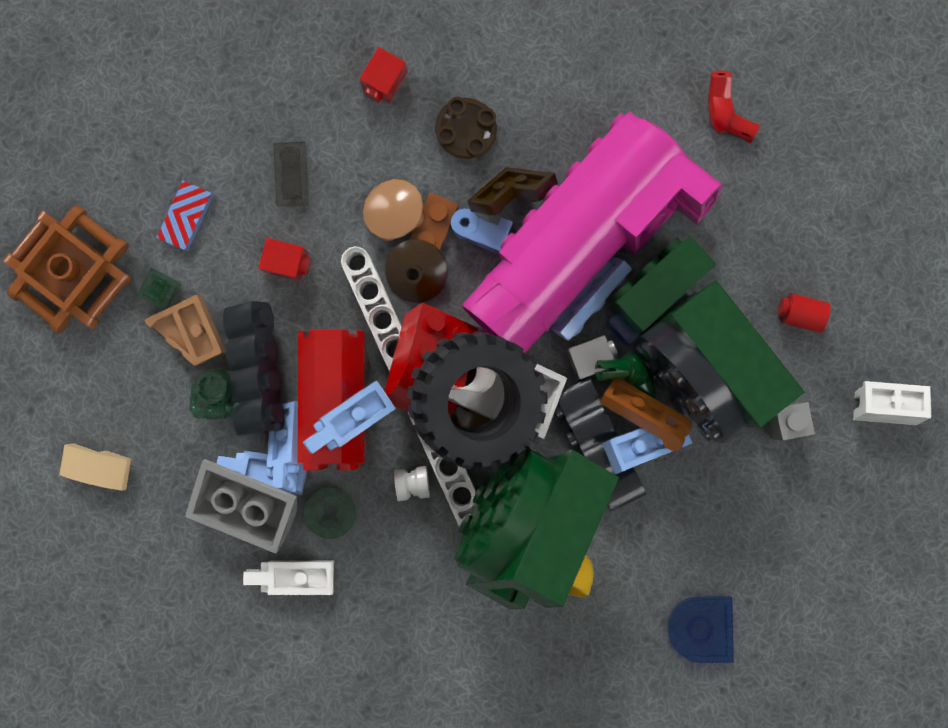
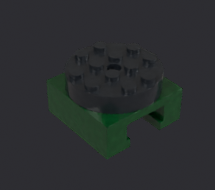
(716, 365)

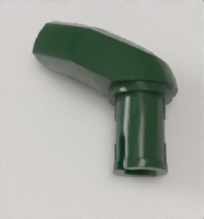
(630, 368)

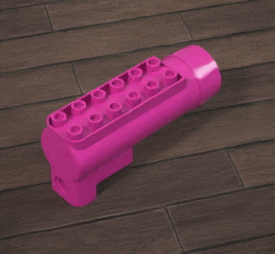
(606, 202)

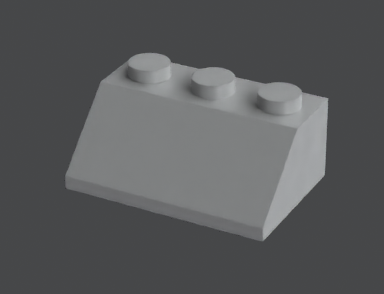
(241, 506)

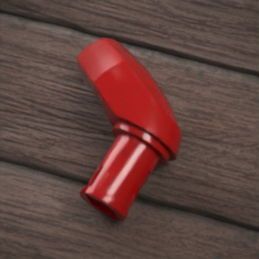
(722, 109)

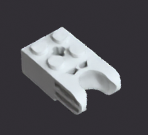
(486, 395)

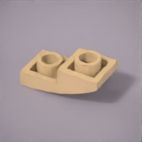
(94, 467)

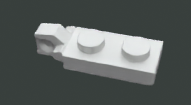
(293, 577)

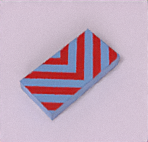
(185, 216)

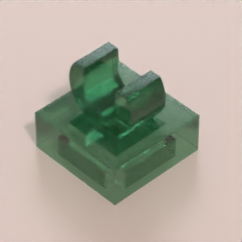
(158, 289)

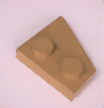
(190, 330)

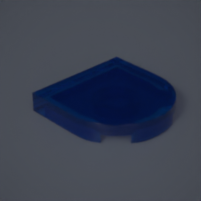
(703, 629)

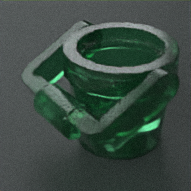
(214, 391)

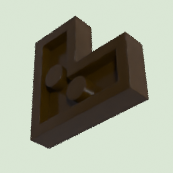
(511, 184)

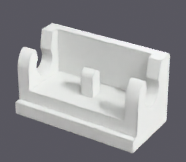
(893, 403)

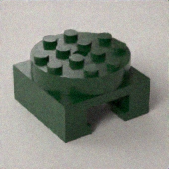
(533, 527)

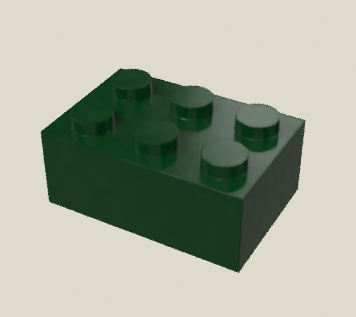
(661, 283)

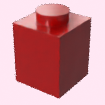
(383, 76)
(284, 260)

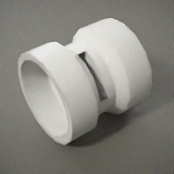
(412, 483)

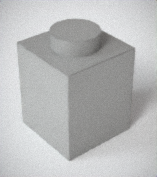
(586, 355)
(792, 422)

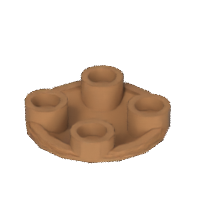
(393, 209)

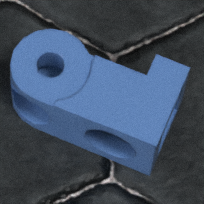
(480, 232)

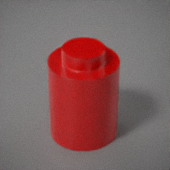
(804, 312)

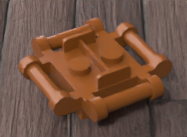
(66, 269)

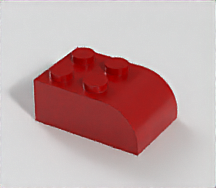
(420, 332)

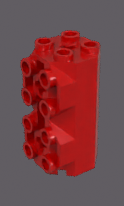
(329, 373)

